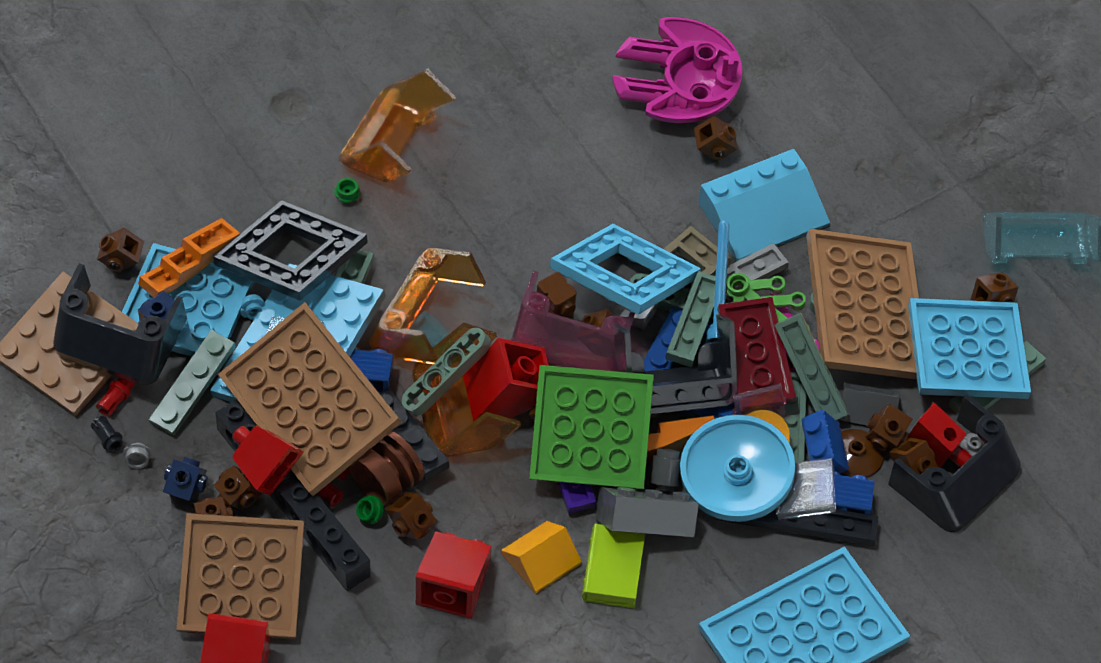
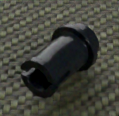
(110, 438)

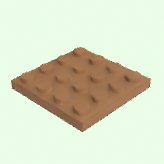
(32, 356)
(241, 571)

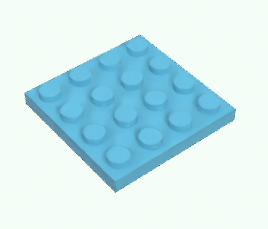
(209, 298)
(968, 348)

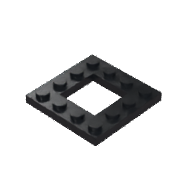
(244, 257)

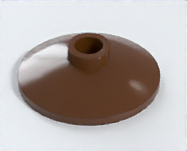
(862, 462)

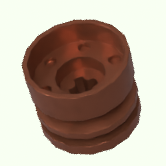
(387, 469)

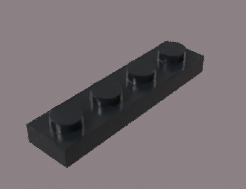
(427, 451)

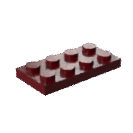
(758, 346)

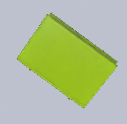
(613, 567)

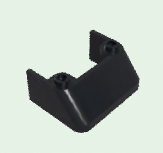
(109, 347)
(688, 388)
(959, 498)

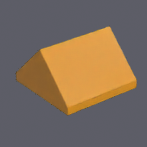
(543, 555)

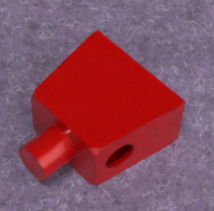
(942, 436)
(264, 457)

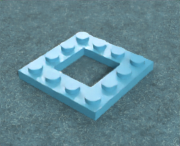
(668, 270)

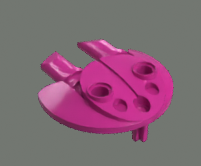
(699, 73)

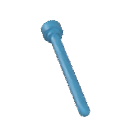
(721, 276)

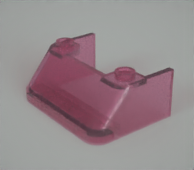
(564, 339)

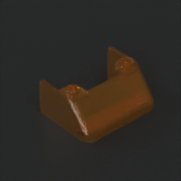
(391, 123)
(393, 328)
(450, 417)

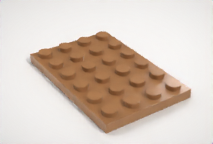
(863, 302)
(311, 396)

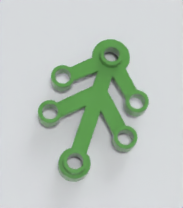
(750, 286)

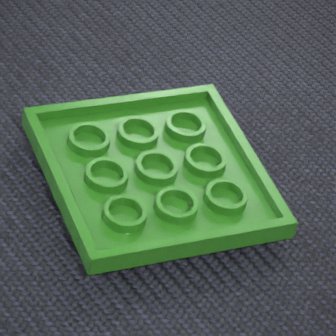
(591, 427)

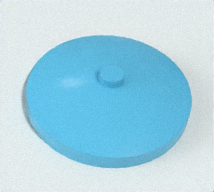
(737, 467)

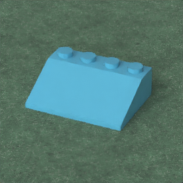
(764, 204)

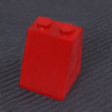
(505, 379)
(452, 574)
(235, 640)

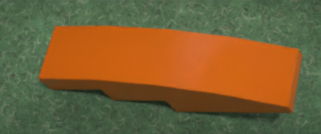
(189, 259)
(673, 435)

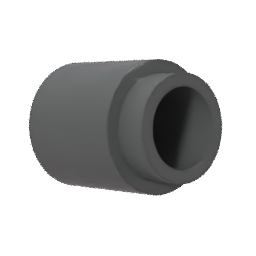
(665, 469)

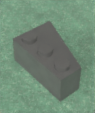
(647, 511)

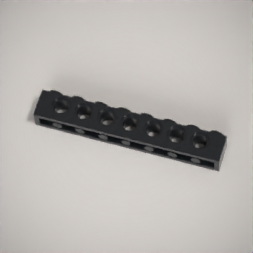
(321, 527)

